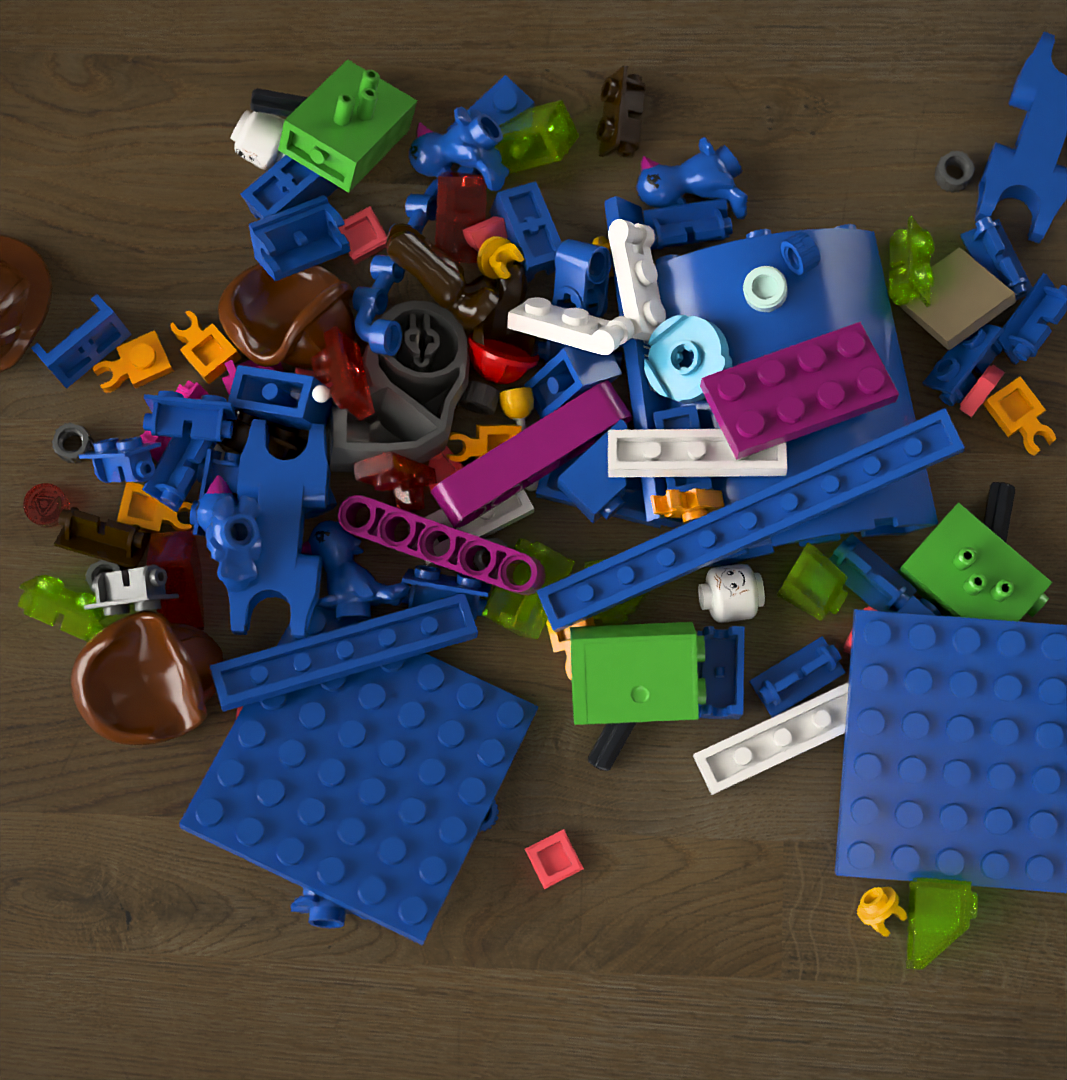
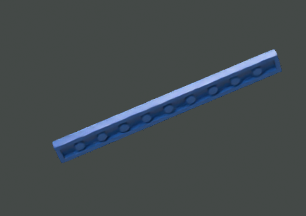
(751, 520)

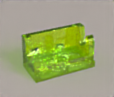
(520, 612)

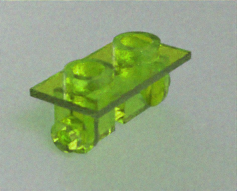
(912, 250)
(48, 598)

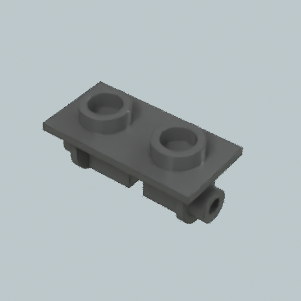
(138, 587)

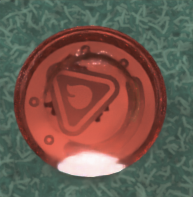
(44, 504)

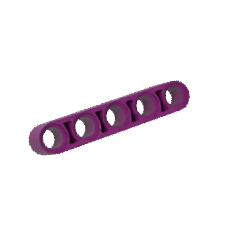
(530, 455)
(422, 538)

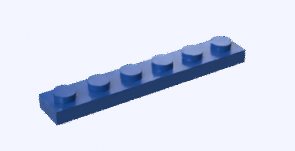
(343, 651)

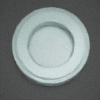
(765, 289)

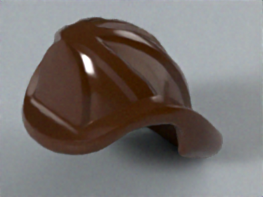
(23, 298)
(286, 316)
(145, 679)

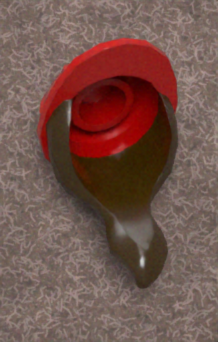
(496, 350)

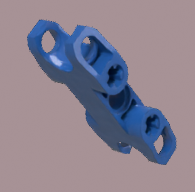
(1031, 167)
(283, 493)

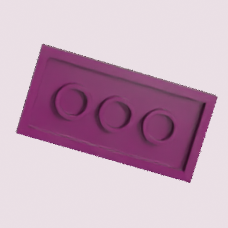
(798, 390)

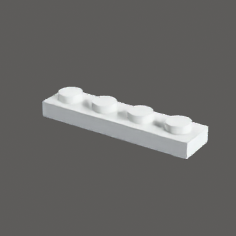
(686, 455)
(774, 740)

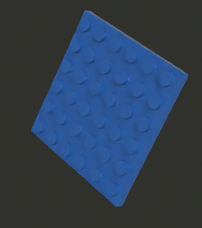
(955, 752)
(364, 783)

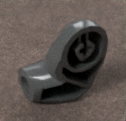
(409, 391)

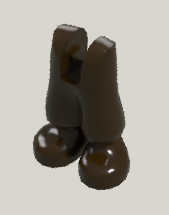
(442, 276)

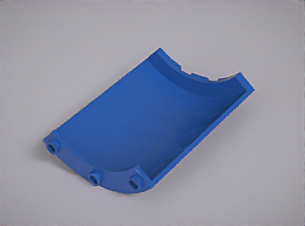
(835, 294)

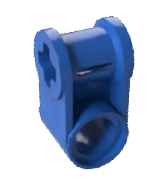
(582, 276)

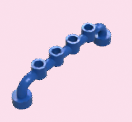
(386, 335)

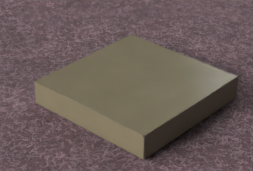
(960, 300)

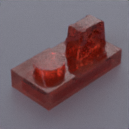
(343, 366)
(399, 476)

